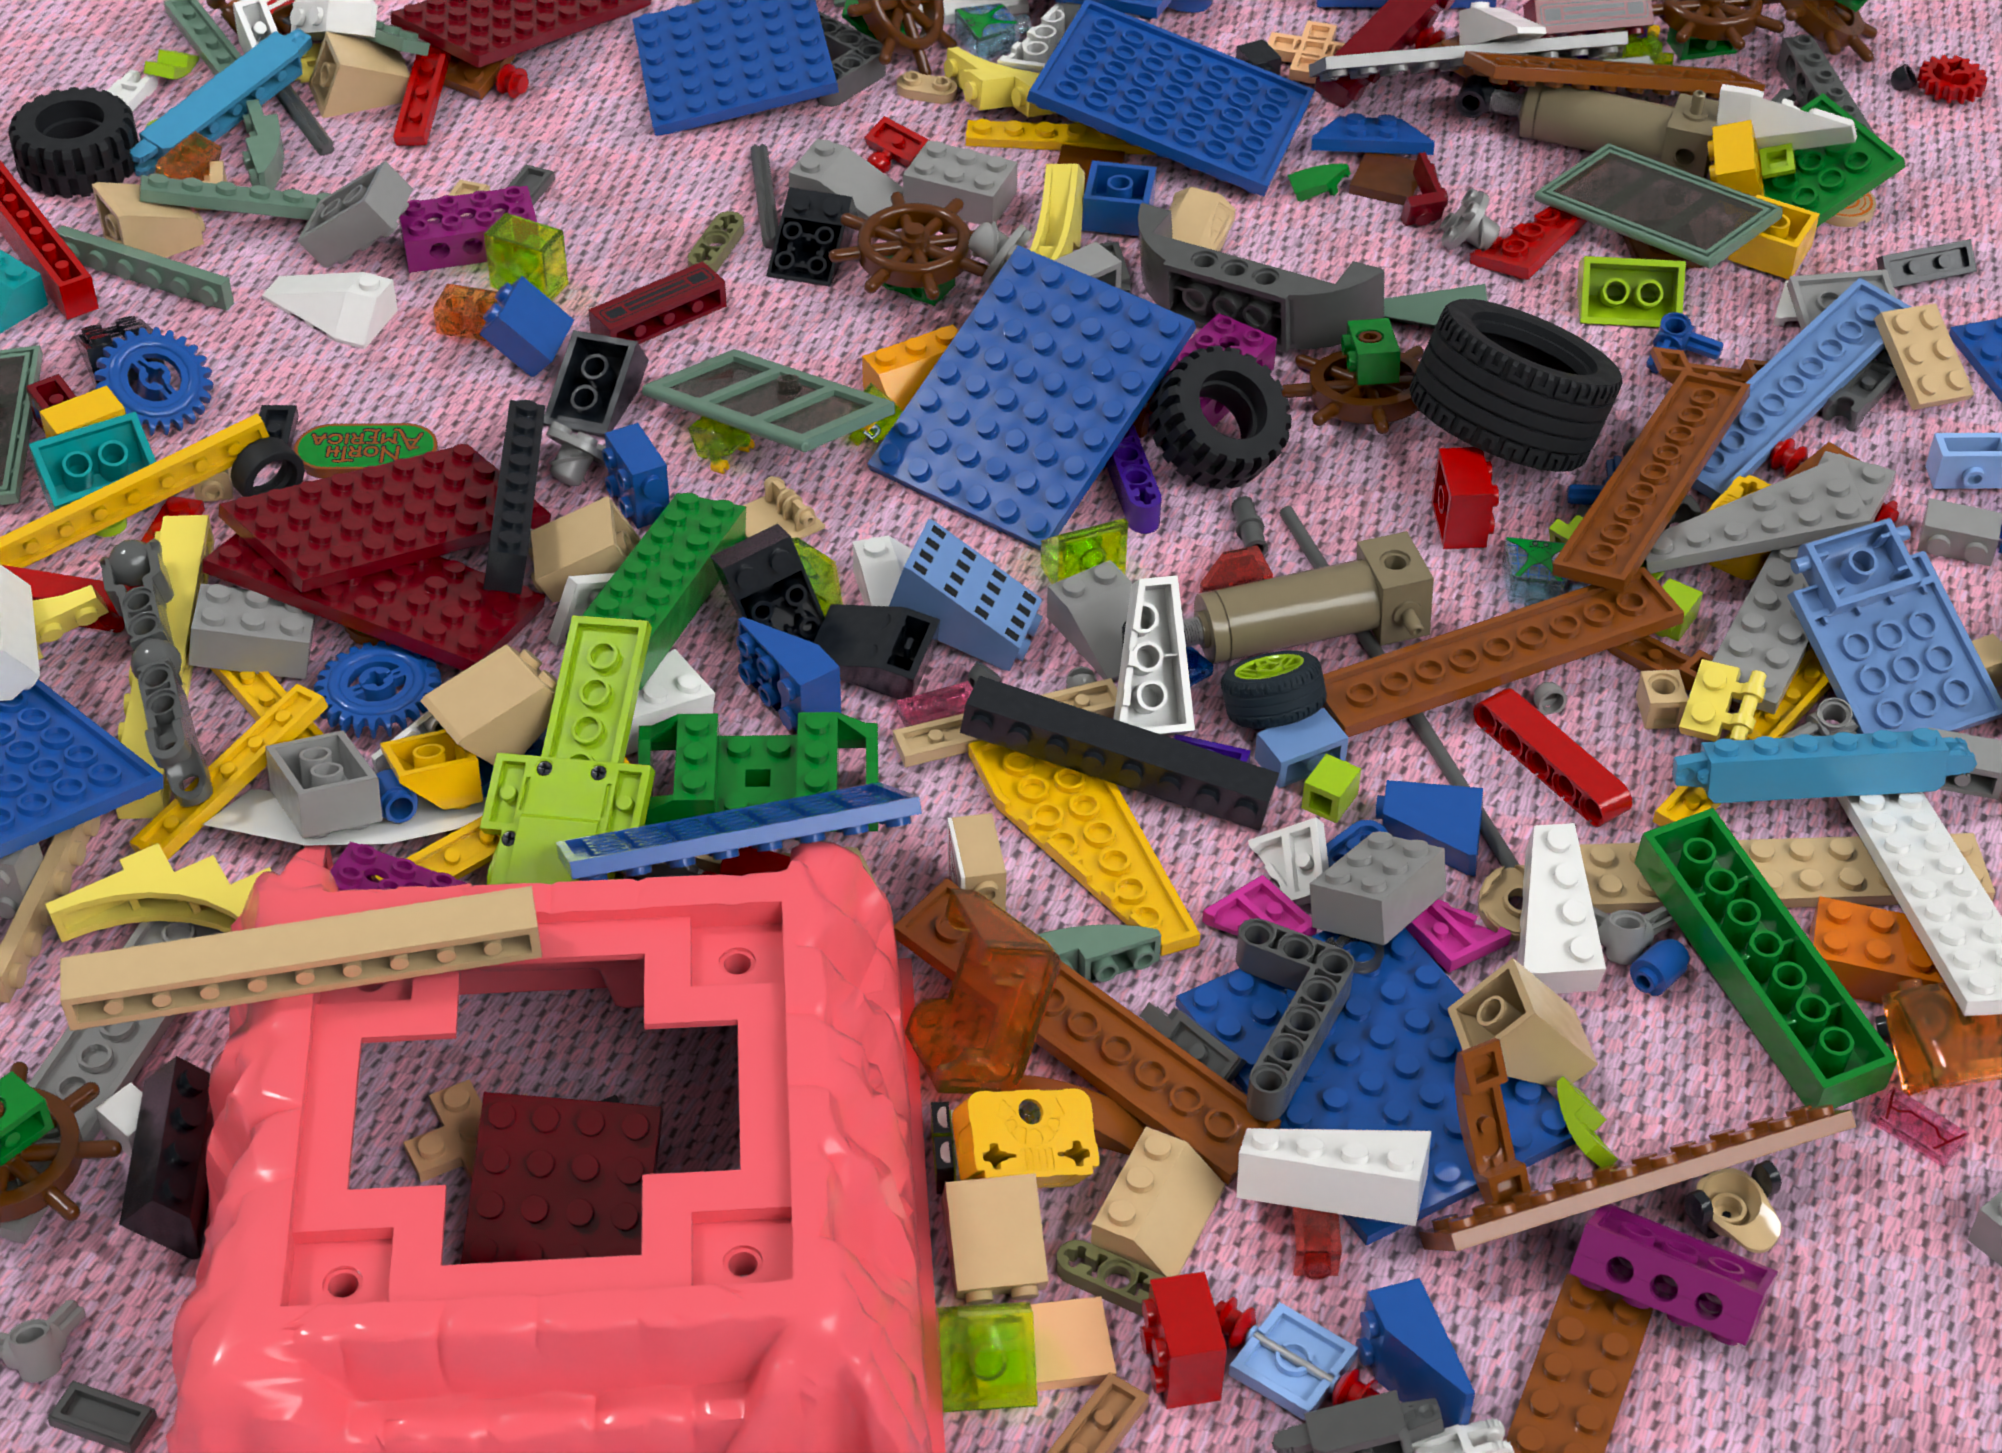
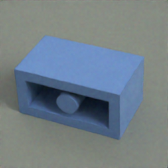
(1300, 746)

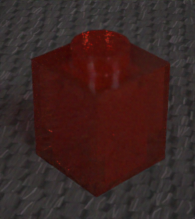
(1315, 1243)

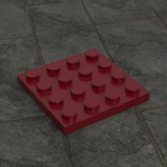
(559, 1178)

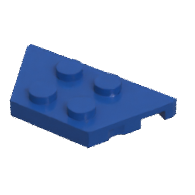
(1372, 135)

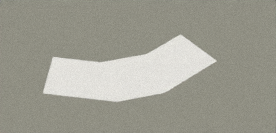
(263, 816)

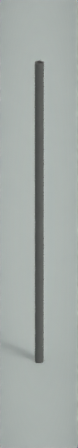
(1419, 721)

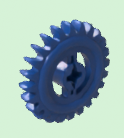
(149, 402)
(375, 697)

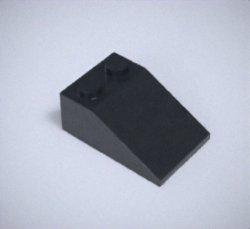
(595, 383)

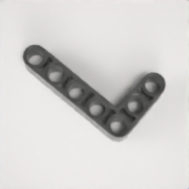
(853, 60)
(1322, 985)

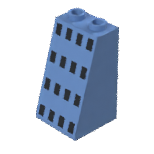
(975, 600)

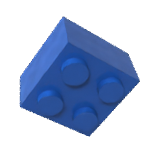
(1115, 197)

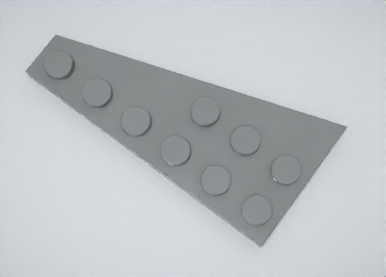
(1773, 518)

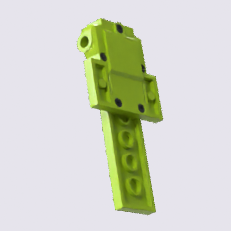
(581, 777)

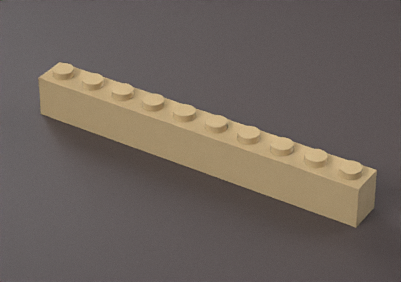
(298, 958)

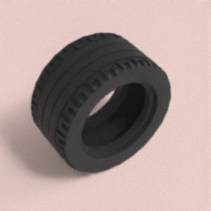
(1515, 385)

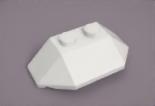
(343, 17)

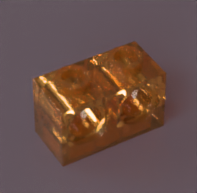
(189, 158)
(461, 311)

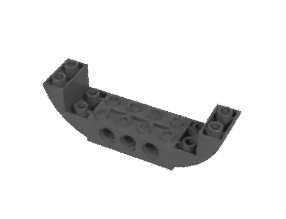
(1278, 302)

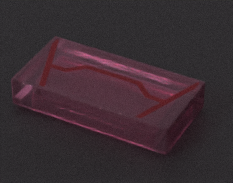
(1918, 1127)

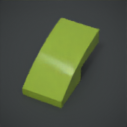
(171, 64)
(1777, 160)
(1582, 1122)

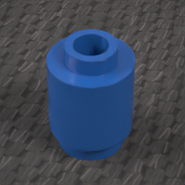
(397, 801)
(1660, 966)

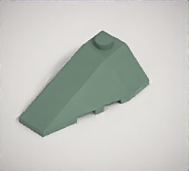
(1426, 307)

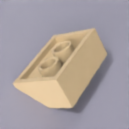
(1158, 1204)

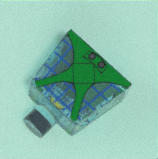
(989, 29)
(1528, 570)

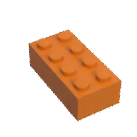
(1869, 948)

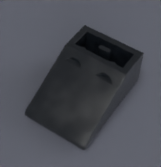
(807, 234)
(95, 339)
(770, 583)
(879, 646)

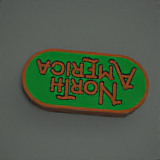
(352, 446)

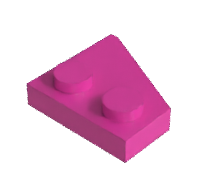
(1257, 900)
(1454, 936)

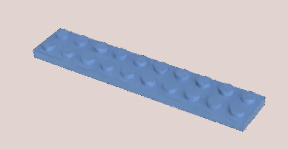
(1799, 383)

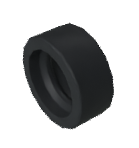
(256, 457)

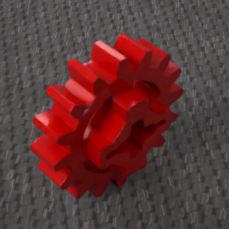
(1952, 79)

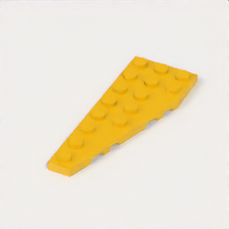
(1090, 835)

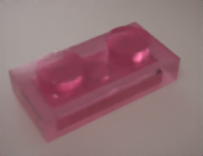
(934, 704)

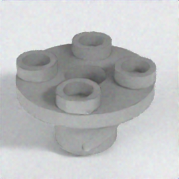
(1470, 223)
(995, 246)
(574, 455)

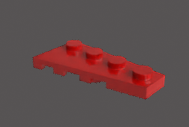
(1529, 244)

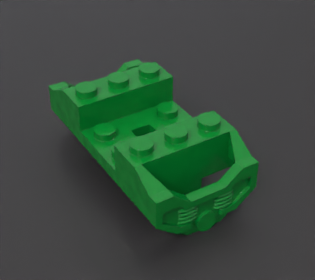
(745, 771)

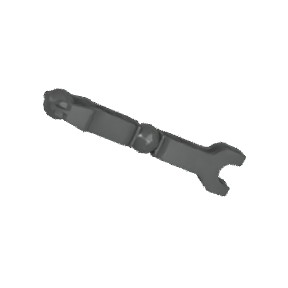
(157, 663)

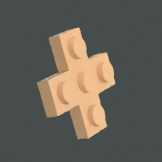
(1303, 50)
(453, 1143)

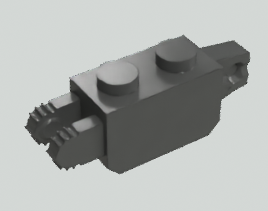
(1363, 1426)

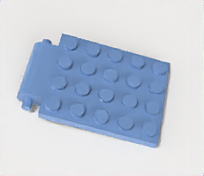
(1890, 633)

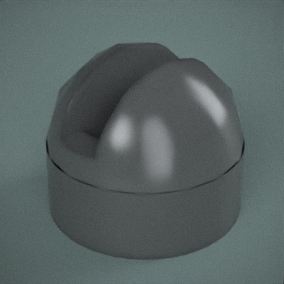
(981, 670)

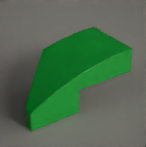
(1318, 180)

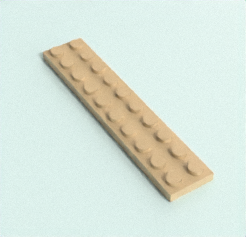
(1793, 867)

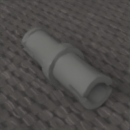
(1248, 524)

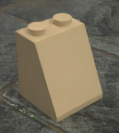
(357, 75)
(146, 225)
(580, 543)
(495, 704)
(1534, 1025)
(995, 1238)

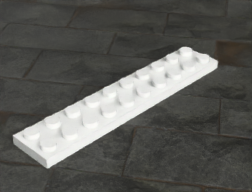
(1935, 893)

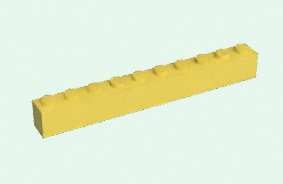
(184, 546)

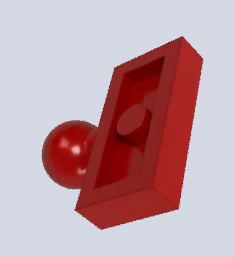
(894, 143)

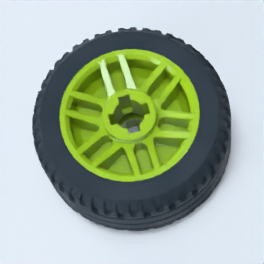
(1273, 689)

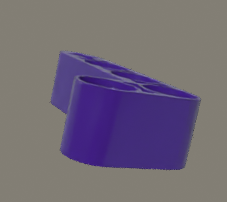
(1135, 484)

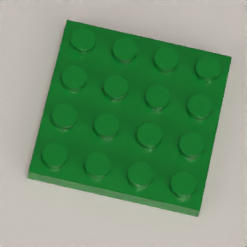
(1838, 174)

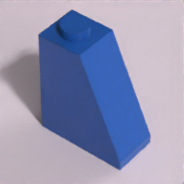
(1436, 814)

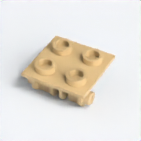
(783, 508)

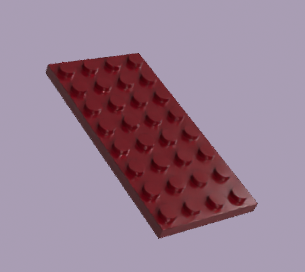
(498, 29)
(373, 517)
(423, 606)

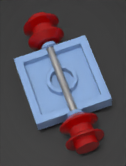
(1291, 1358)

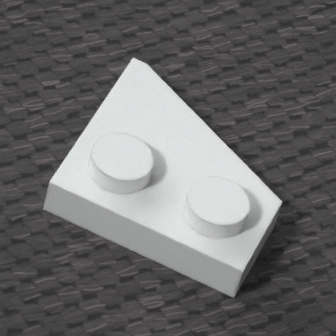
(575, 600)
(1294, 857)

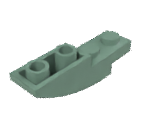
(264, 146)
(1105, 950)

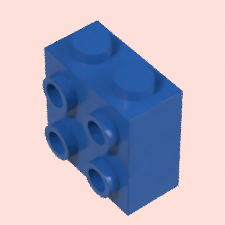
(526, 326)
(636, 474)

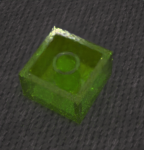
(528, 250)

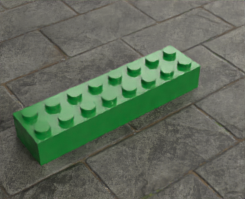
(671, 571)
(1764, 961)

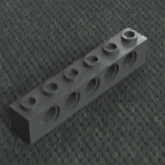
(1811, 74)

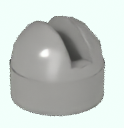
(1080, 676)
(1549, 694)

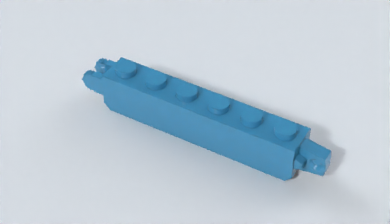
(223, 99)
(1824, 765)

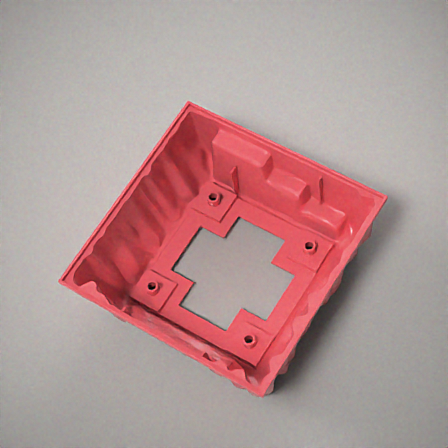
(593, 1354)

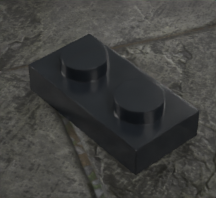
(280, 421)

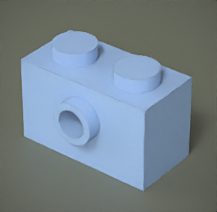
(1965, 461)

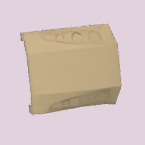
(1201, 217)

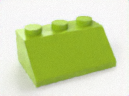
(1629, 290)

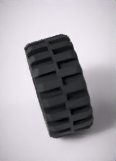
(73, 141)
(1245, 391)

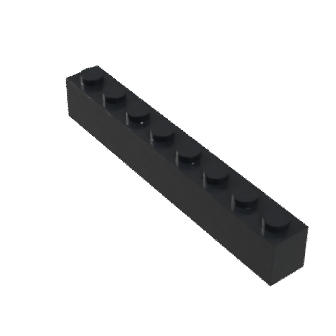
(515, 497)
(1119, 753)

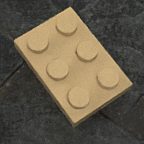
(1924, 356)

